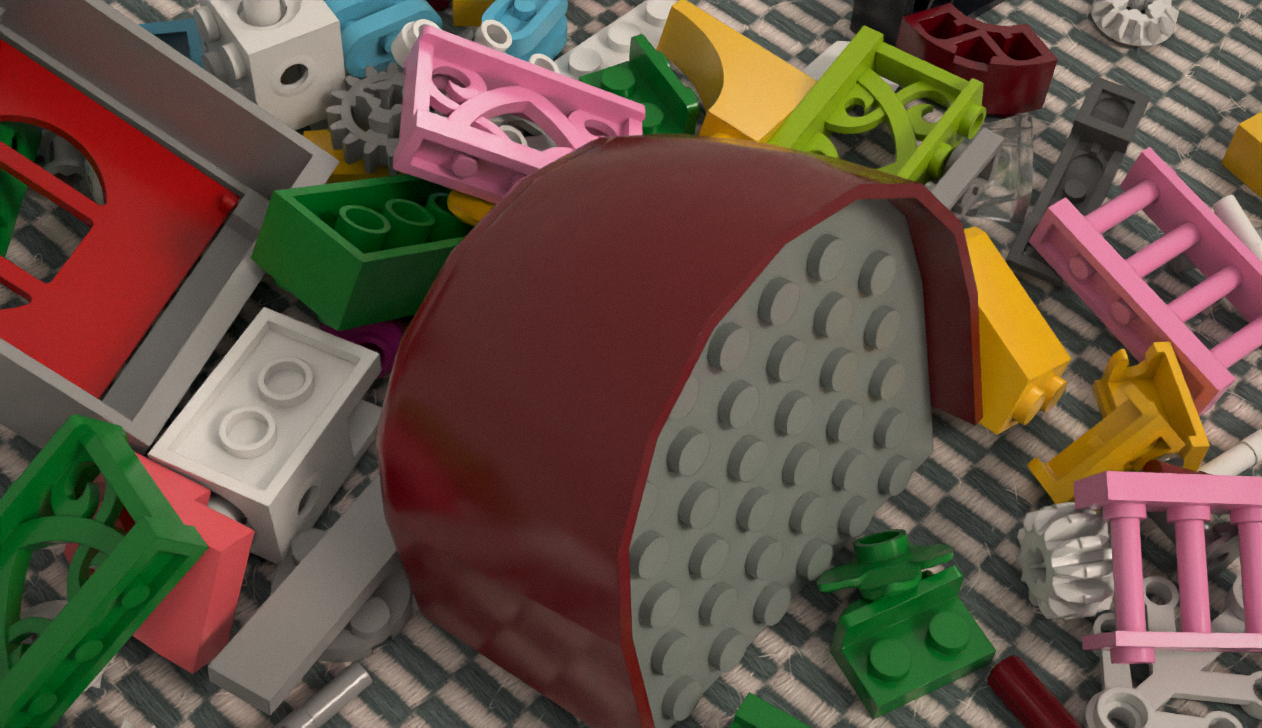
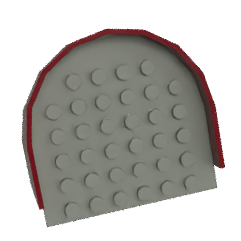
(666, 407)

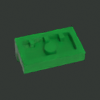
(651, 82)
(909, 643)

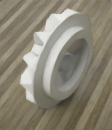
(1131, 25)

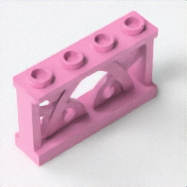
(482, 83)

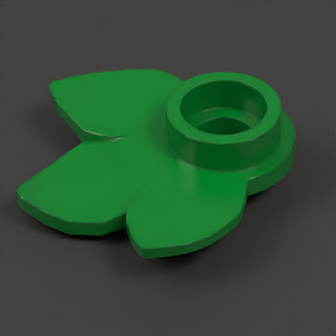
(884, 565)

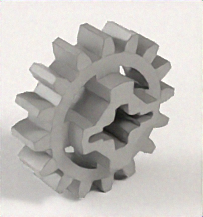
(368, 117)

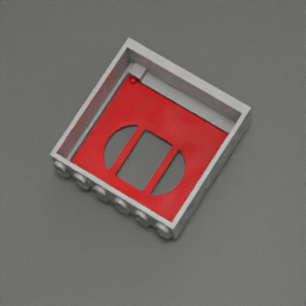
(171, 168)

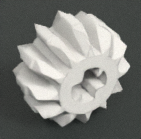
(1067, 561)

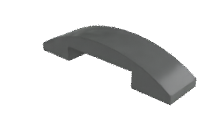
(1084, 166)

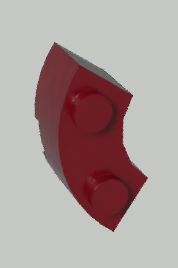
(1005, 58)

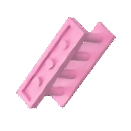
(1126, 302)
(1188, 505)

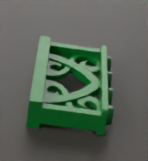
(102, 610)

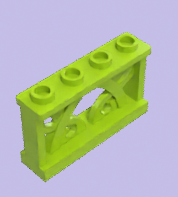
(857, 81)

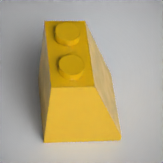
(1017, 346)

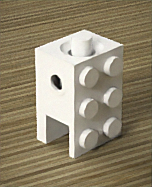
(276, 55)
(276, 428)

